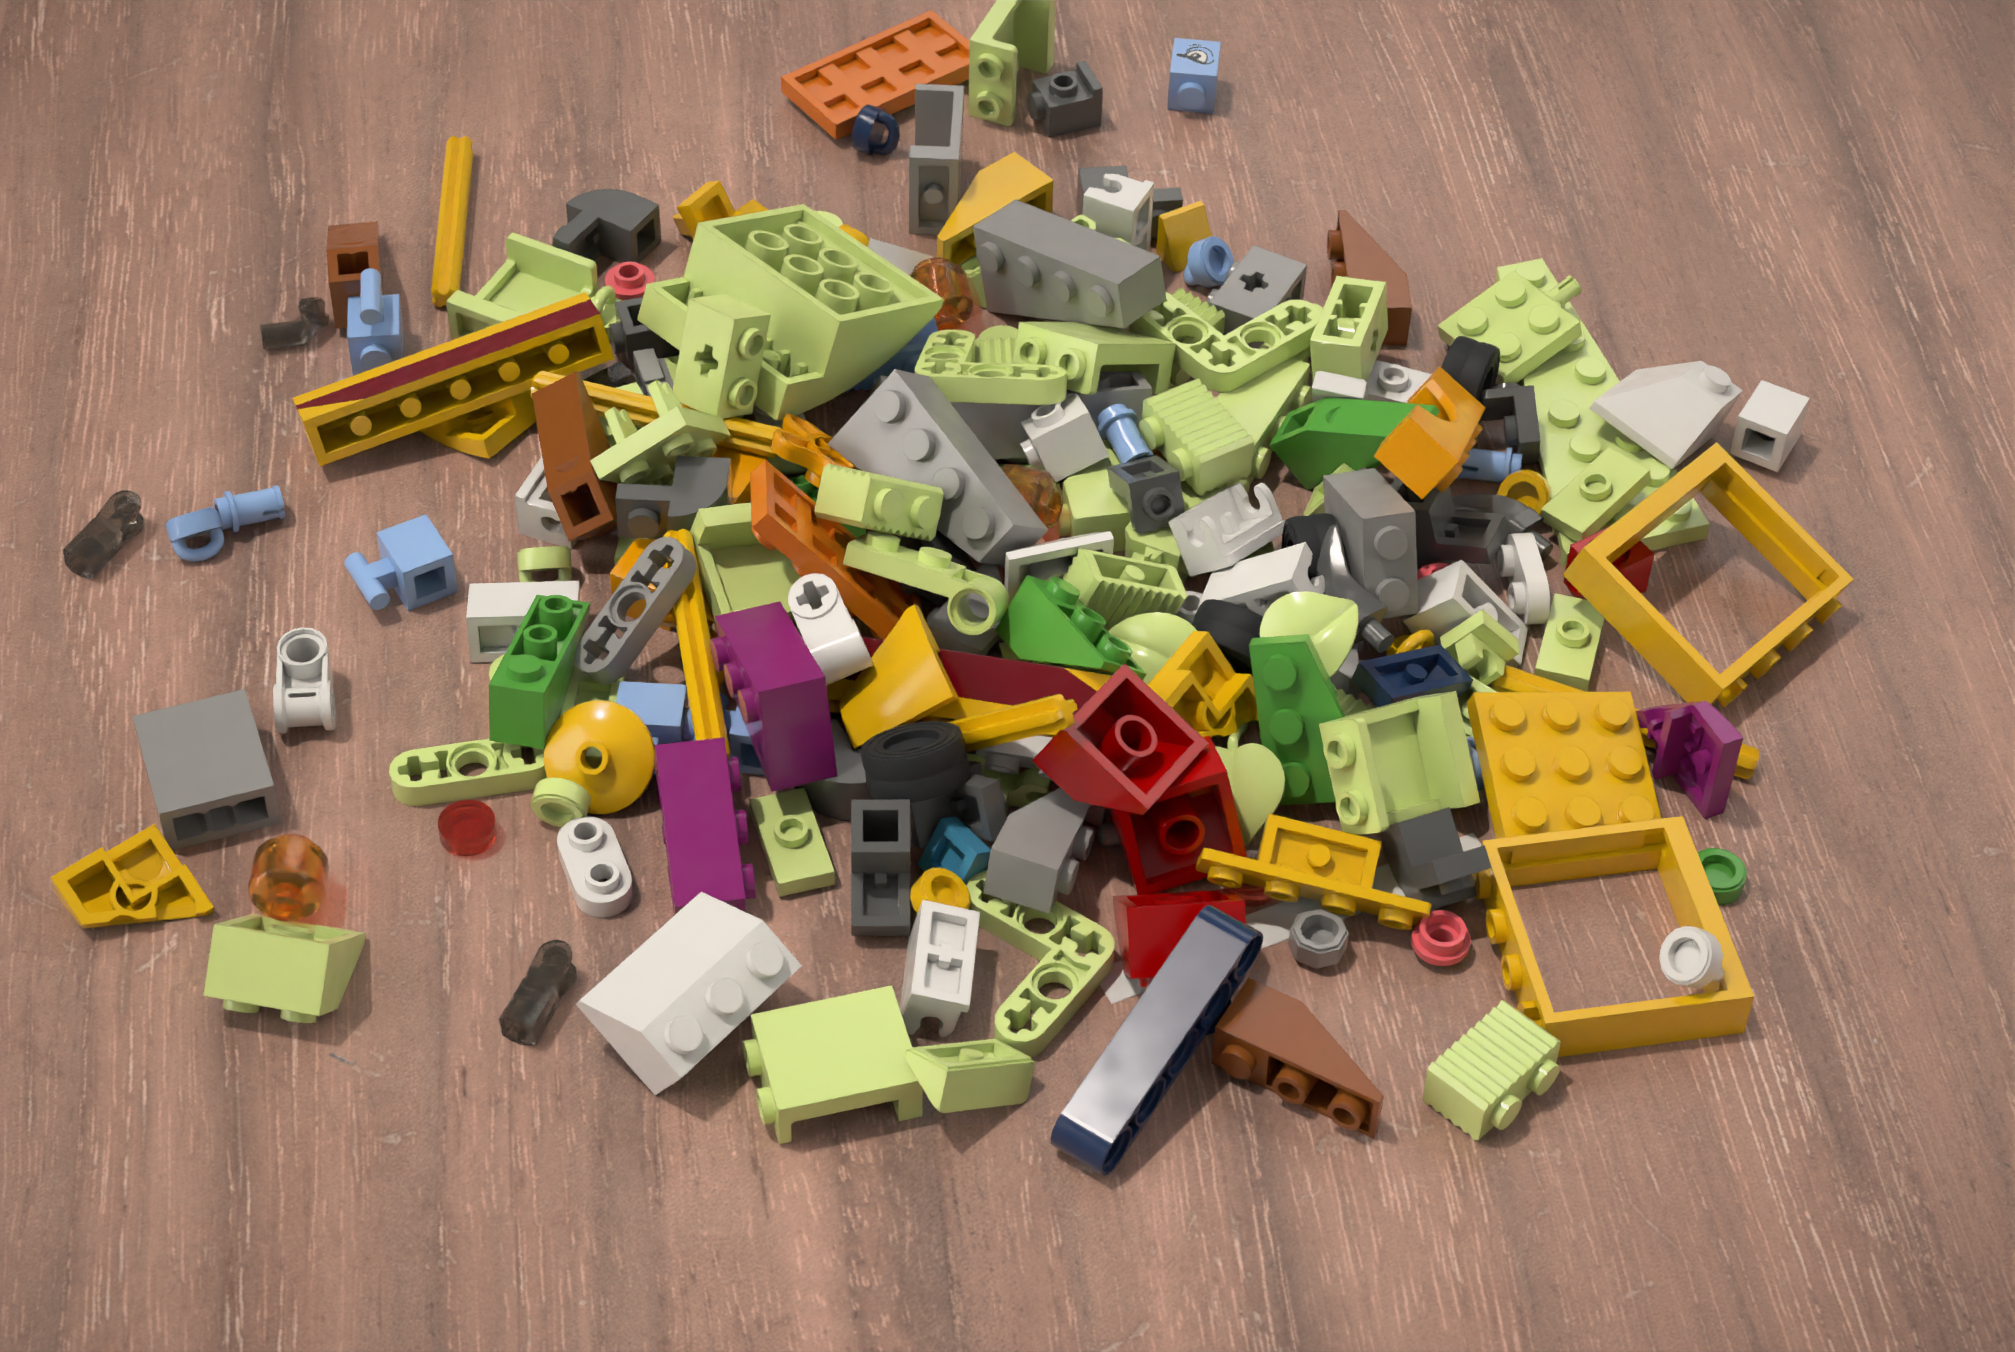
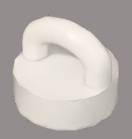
(1691, 957)

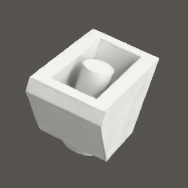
(1454, 596)

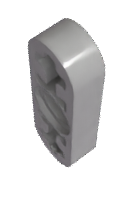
(669, 587)

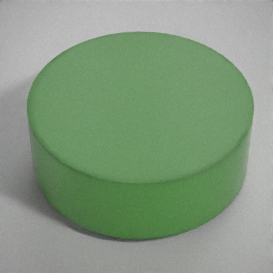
(1725, 874)

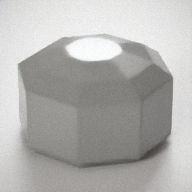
(1318, 938)

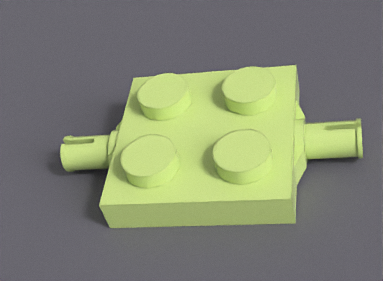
(1519, 321)

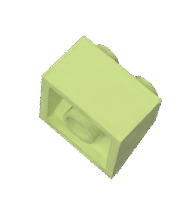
(281, 966)

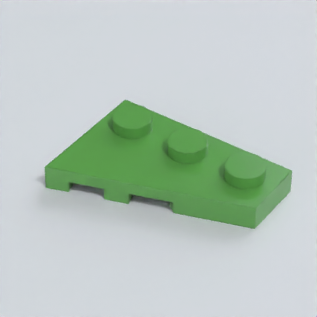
(1291, 703)

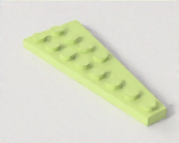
(1576, 435)

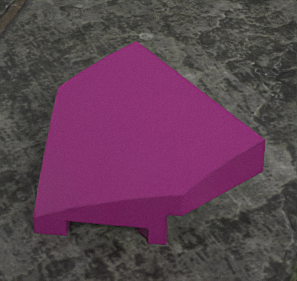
(1695, 747)

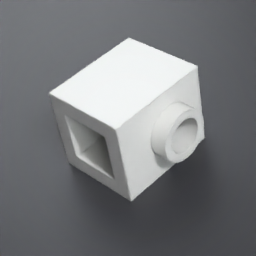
(1769, 425)
(1062, 438)

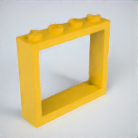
(1762, 524)
(1605, 851)

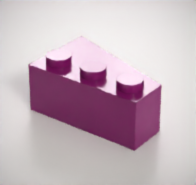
(777, 694)
(701, 823)

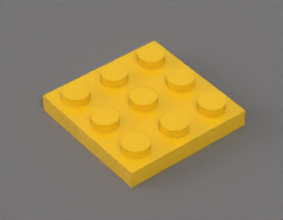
(1561, 760)

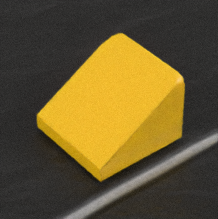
(1179, 231)

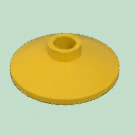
(624, 747)

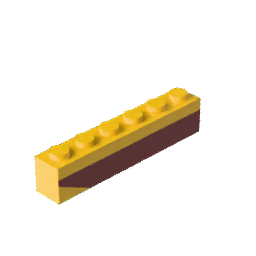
(452, 378)
(991, 684)

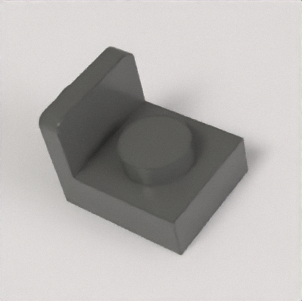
(1518, 409)
(1151, 491)

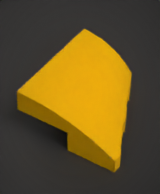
(486, 428)
(900, 685)
(1205, 688)
(130, 884)

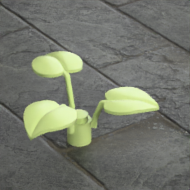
(1252, 769)

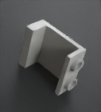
(935, 157)

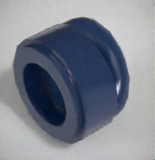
(870, 128)

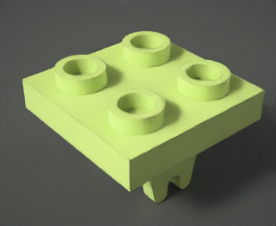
(651, 453)

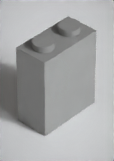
(1376, 537)
(207, 769)

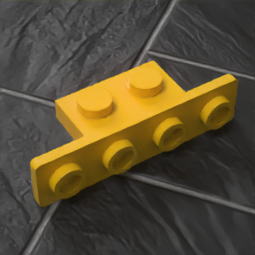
(1315, 865)

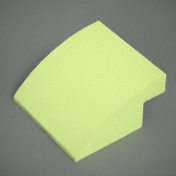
(829, 300)

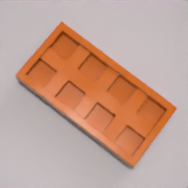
(879, 72)
(787, 522)

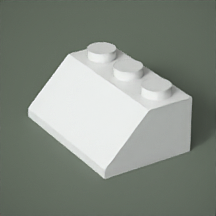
(687, 988)

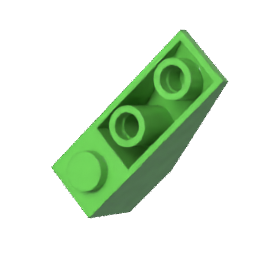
(1336, 432)
(1056, 629)
(536, 672)

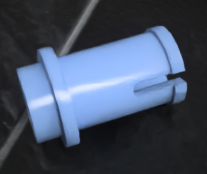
(1120, 429)
(1490, 465)
(249, 507)

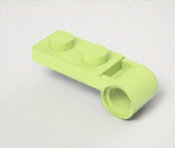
(933, 572)

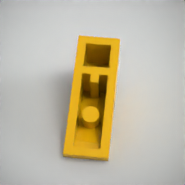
(988, 192)

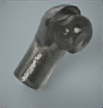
(299, 331)

